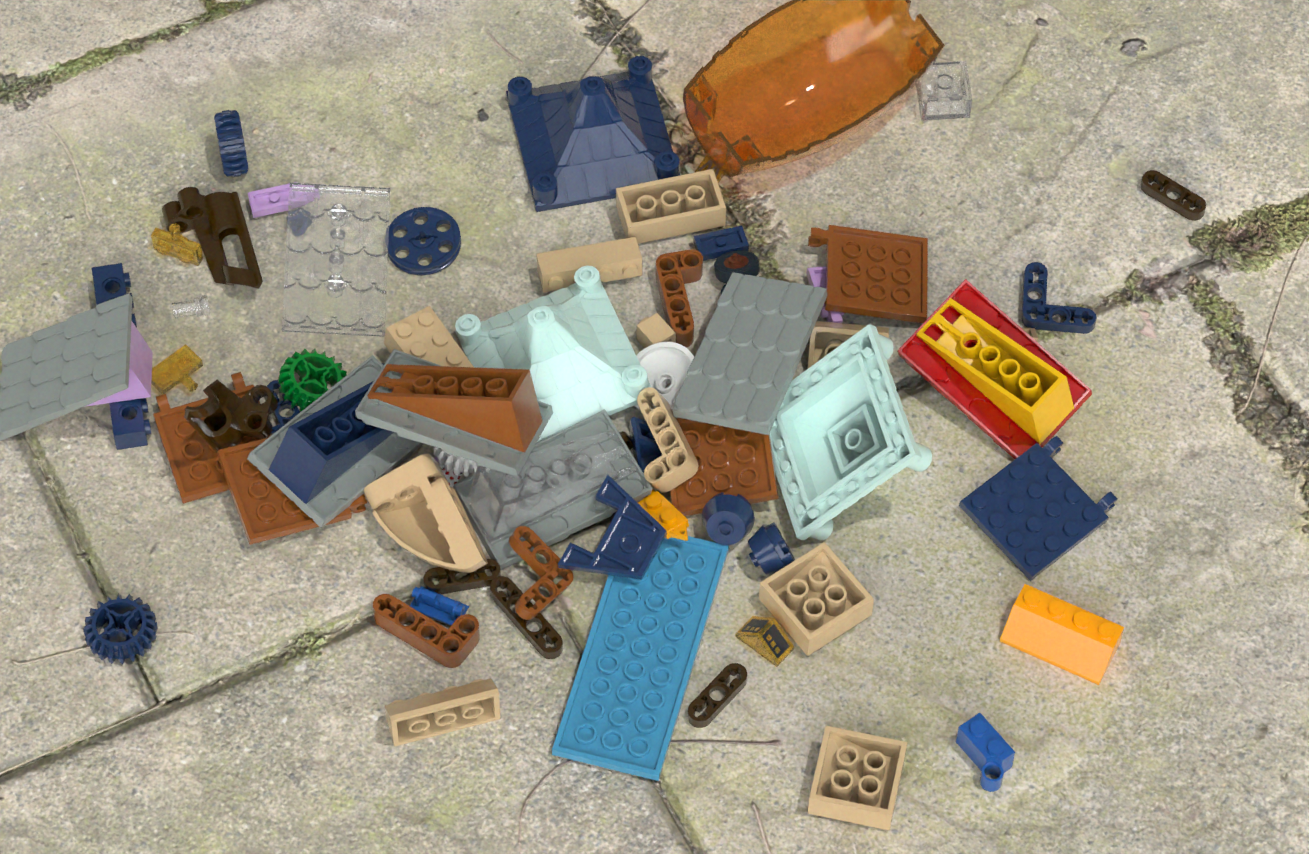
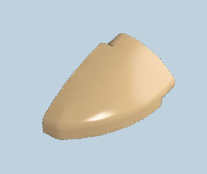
(426, 515)

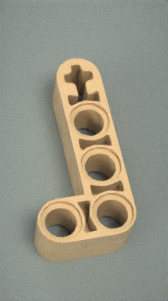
(672, 454)

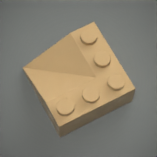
(816, 598)
(857, 777)

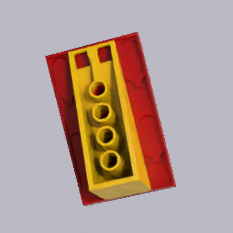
(994, 371)

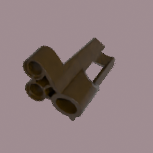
(213, 220)
(233, 413)

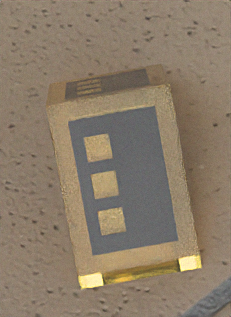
(766, 638)

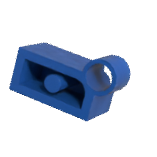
(986, 750)

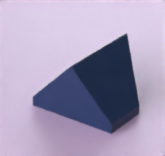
(643, 443)

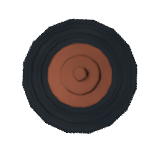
(737, 262)

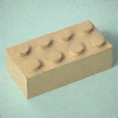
(671, 206)
(425, 338)

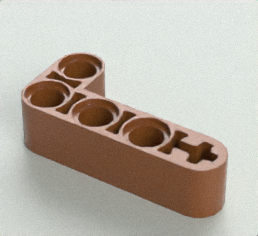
(672, 273)
(392, 614)

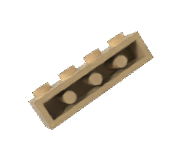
(612, 259)

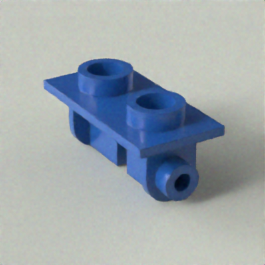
(437, 606)

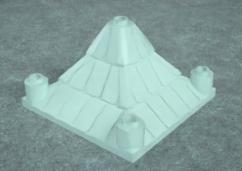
(568, 344)
(841, 433)

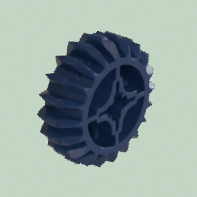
(231, 143)
(117, 642)

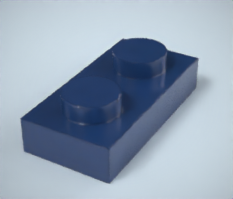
(719, 242)

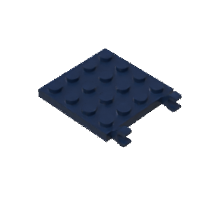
(1035, 510)

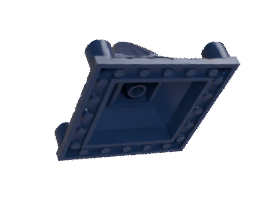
(590, 136)

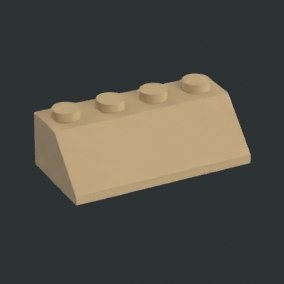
(443, 711)

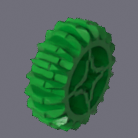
(314, 373)

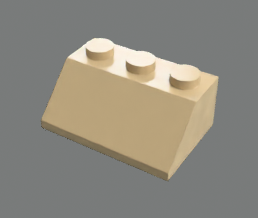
(830, 335)

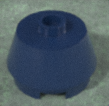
(728, 518)
(769, 549)

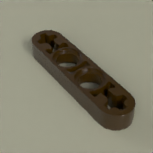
(535, 638)

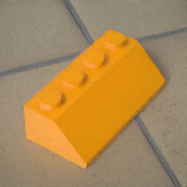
(1062, 634)

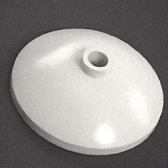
(666, 364)

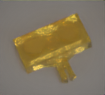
(176, 245)
(176, 370)

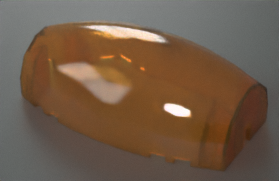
(806, 80)

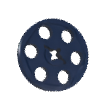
(434, 240)

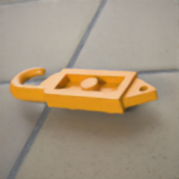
(666, 515)

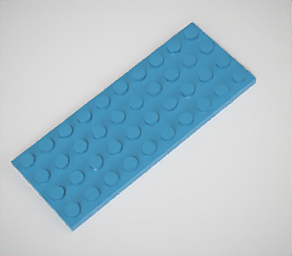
(641, 660)

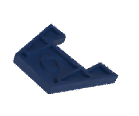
(626, 545)

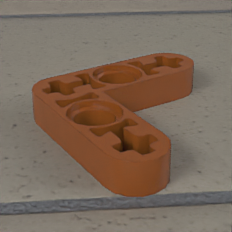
(547, 572)

